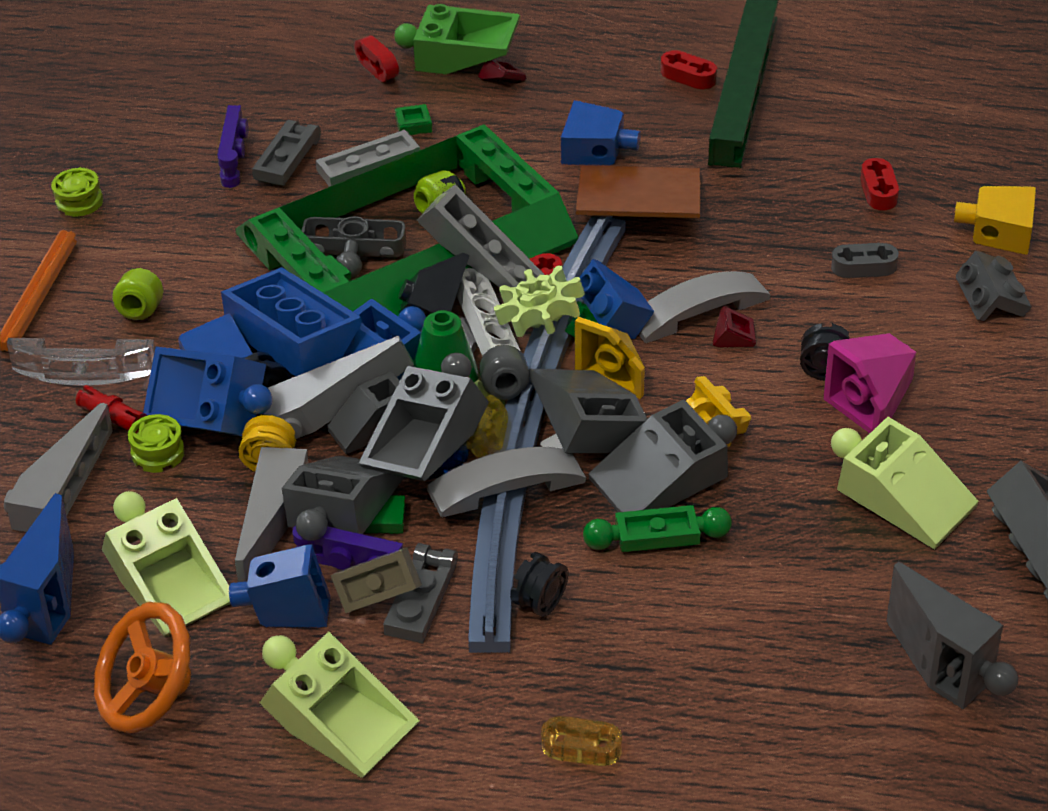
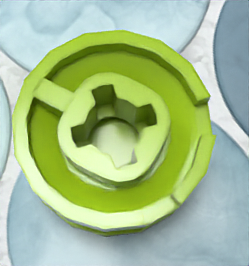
(77, 192)
(156, 443)

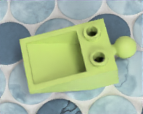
(902, 481)
(168, 563)
(338, 705)

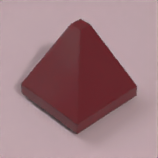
(501, 70)
(734, 329)

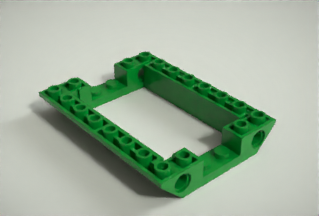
(535, 226)

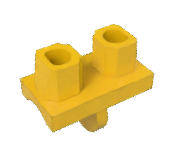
(714, 401)

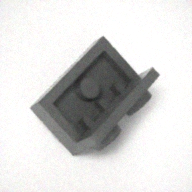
(991, 284)

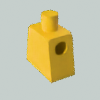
(1000, 217)

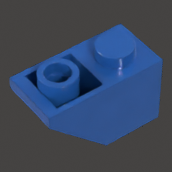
(614, 300)

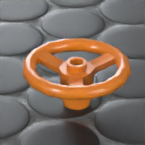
(146, 669)

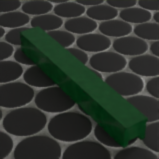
(742, 84)

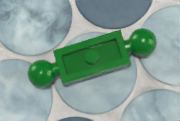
(657, 528)

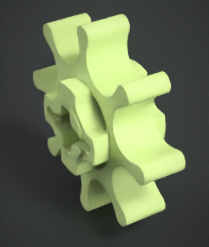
(539, 301)

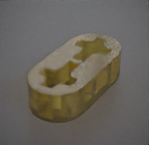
(491, 429)
(581, 741)

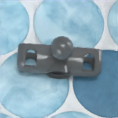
(356, 239)

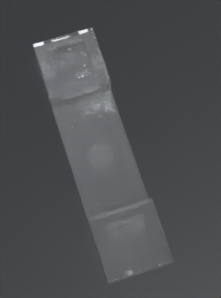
(81, 366)

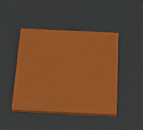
(639, 191)

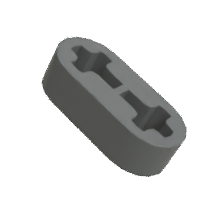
(864, 260)

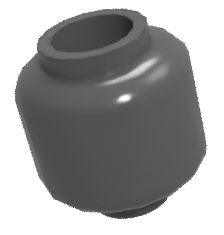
(504, 372)

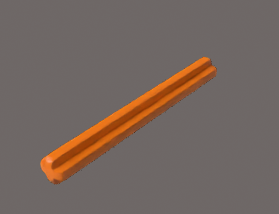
(38, 287)

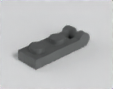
(286, 152)
(415, 610)

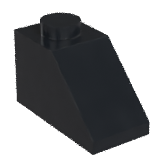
(434, 286)

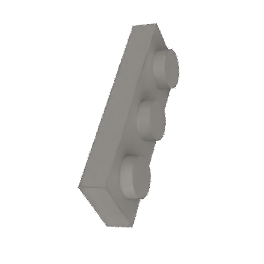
(365, 157)

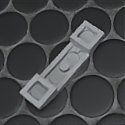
(698, 297)
(502, 472)

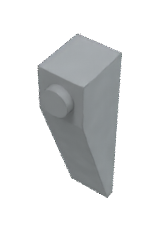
(467, 230)
(319, 394)
(59, 470)
(265, 513)

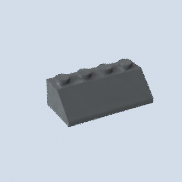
(1023, 506)

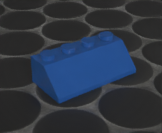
(291, 320)

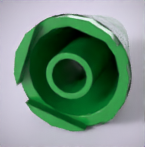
(441, 336)

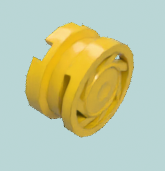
(264, 432)

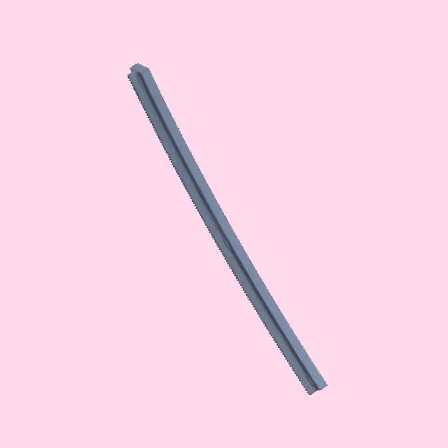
(503, 511)

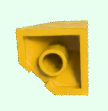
(609, 354)

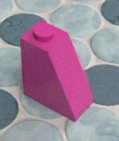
(868, 377)

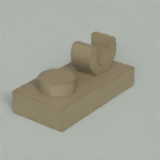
(376, 580)

